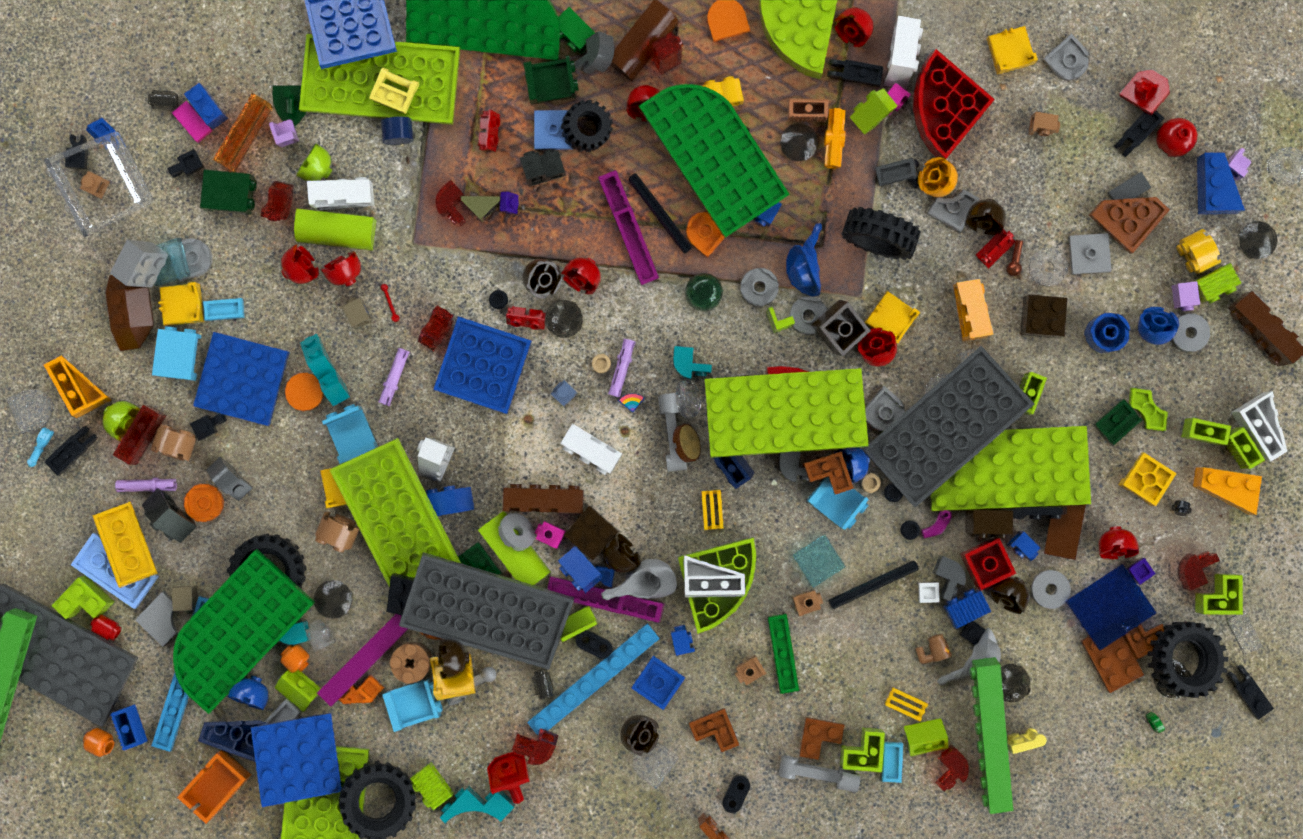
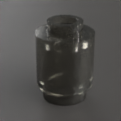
(163, 100)
(542, 684)

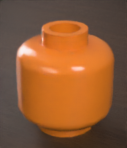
(295, 658)
(98, 742)

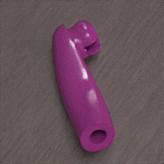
(939, 526)

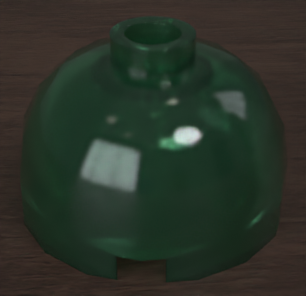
(703, 292)

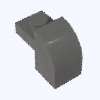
(599, 53)
(788, 466)
(227, 479)
(953, 573)

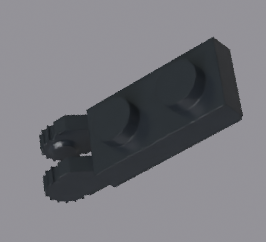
(857, 72)
(1139, 131)
(69, 451)
(1035, 512)
(1250, 693)

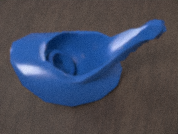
(803, 265)

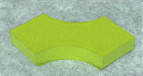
(1142, 402)

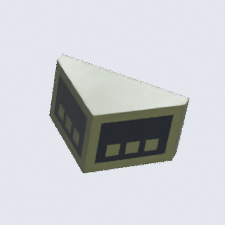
(481, 205)

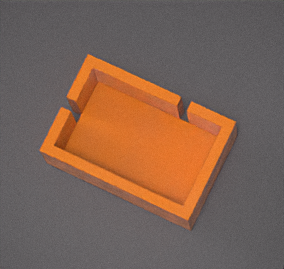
(214, 785)

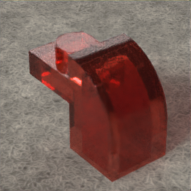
(447, 199)
(279, 201)
(436, 328)
(1191, 569)
(537, 750)
(956, 765)

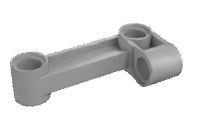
(669, 407)
(844, 779)

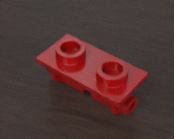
(490, 122)
(995, 248)
(516, 317)

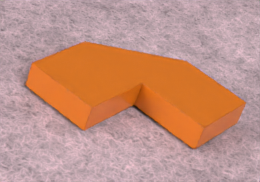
(364, 693)

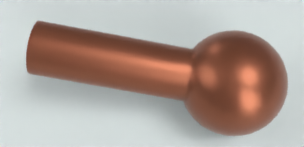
(1014, 267)

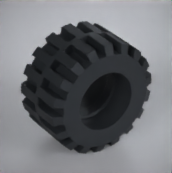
(595, 113)

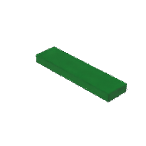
(783, 653)

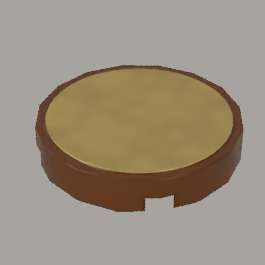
(687, 443)

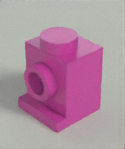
(898, 94)

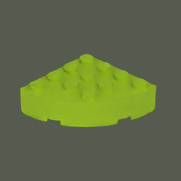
(799, 31)
(736, 556)

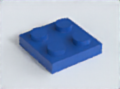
(658, 682)

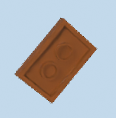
(1113, 663)

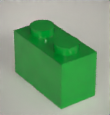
(574, 31)

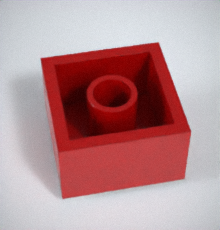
(988, 563)

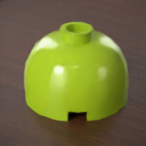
(315, 165)
(118, 418)

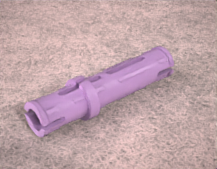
(621, 368)
(393, 377)
(146, 485)

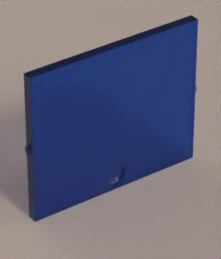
(1111, 607)

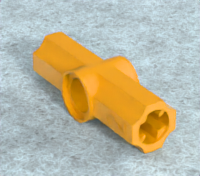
(834, 138)

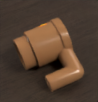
(938, 647)

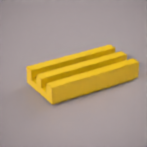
(720, 514)
(921, 710)

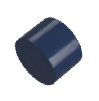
(396, 130)

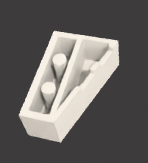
(904, 51)
(340, 193)
(1262, 425)
(591, 449)
(433, 458)
(710, 580)

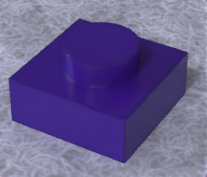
(509, 202)
(1141, 571)

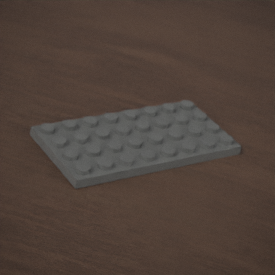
(948, 426)
(486, 611)
(70, 660)

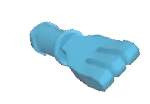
(42, 440)

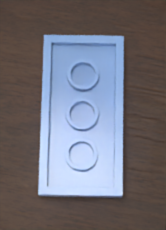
(95, 564)

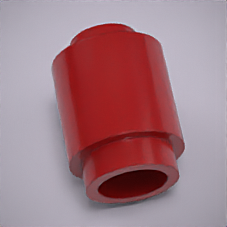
(105, 627)

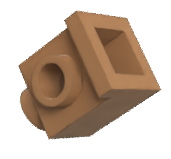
(1044, 124)
(91, 183)
(800, 599)
(751, 663)

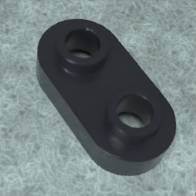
(594, 643)
(735, 793)

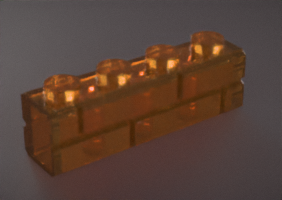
(243, 132)

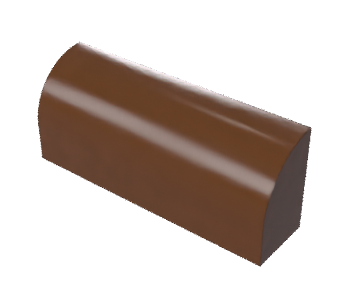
(636, 46)
(1065, 533)

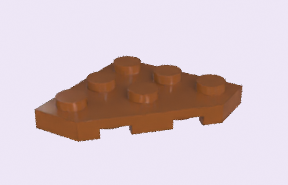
(1129, 219)

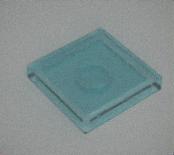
(176, 263)
(818, 560)

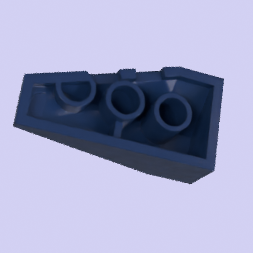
(231, 736)

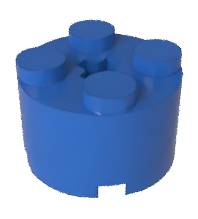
(1117, 336)

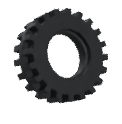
(881, 233)
(276, 546)
(1209, 654)
(377, 827)

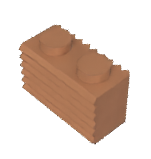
(807, 110)

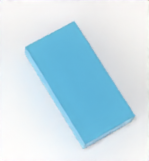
(223, 309)
(892, 762)

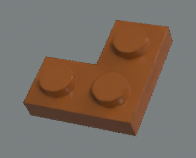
(832, 467)
(1140, 640)
(715, 724)
(817, 731)
(709, 827)

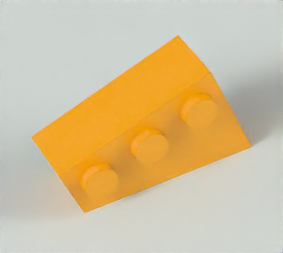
(972, 310)
(75, 388)
(1231, 487)

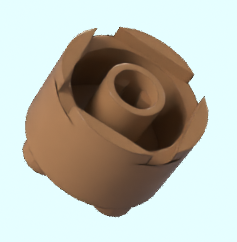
(172, 443)
(337, 531)
(401, 657)

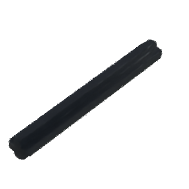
(660, 213)
(873, 584)

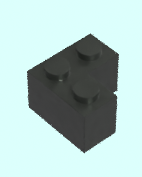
(542, 168)
(167, 517)

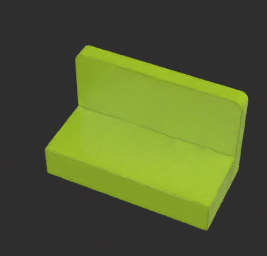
(779, 325)
(578, 622)
(297, 688)
(926, 737)

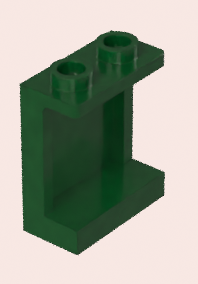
(550, 80)
(228, 191)

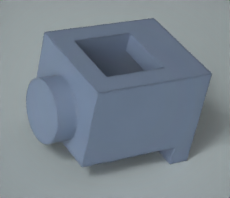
(563, 393)

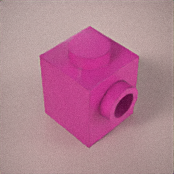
(550, 534)

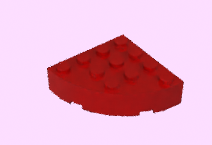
(946, 104)

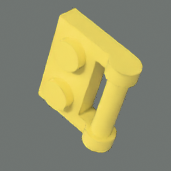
(392, 96)
(1024, 742)

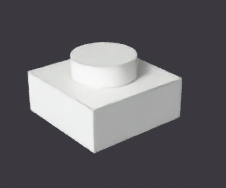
(928, 592)

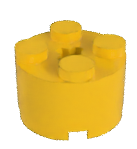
(1198, 251)

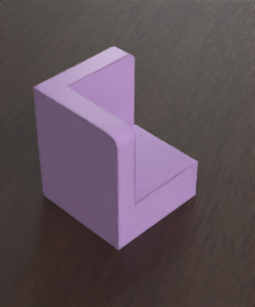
(284, 133)
(1239, 164)

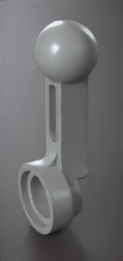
(487, 675)

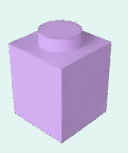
(1186, 295)

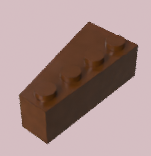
(1266, 330)
(542, 499)

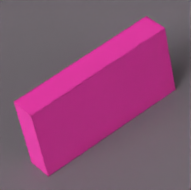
(192, 121)

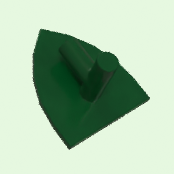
(287, 101)

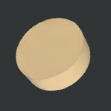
(601, 363)
(870, 483)

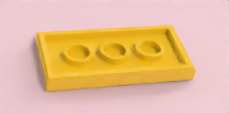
(125, 544)

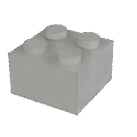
(139, 263)

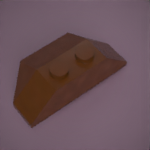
(129, 313)

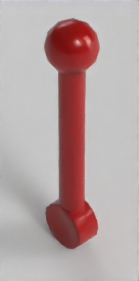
(384, 287)

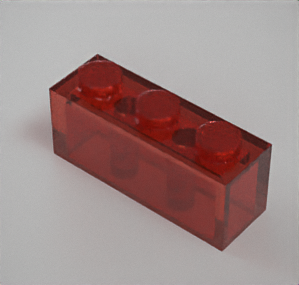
(667, 52)
(139, 435)

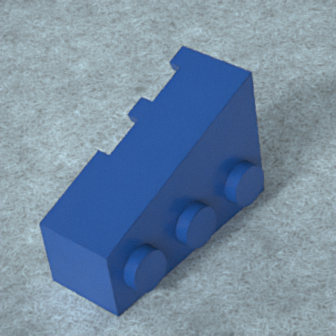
(1216, 186)
(451, 500)

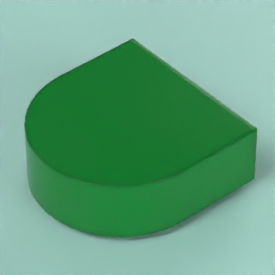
(1155, 722)

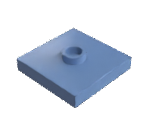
(548, 130)

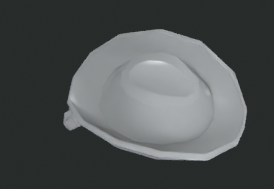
(648, 580)
(985, 648)

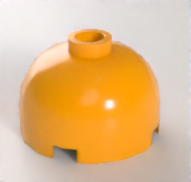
(938, 177)

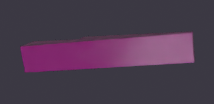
(628, 227)
(626, 604)
(362, 661)

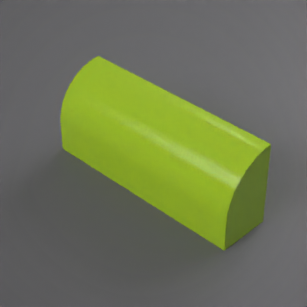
(334, 229)
(523, 565)

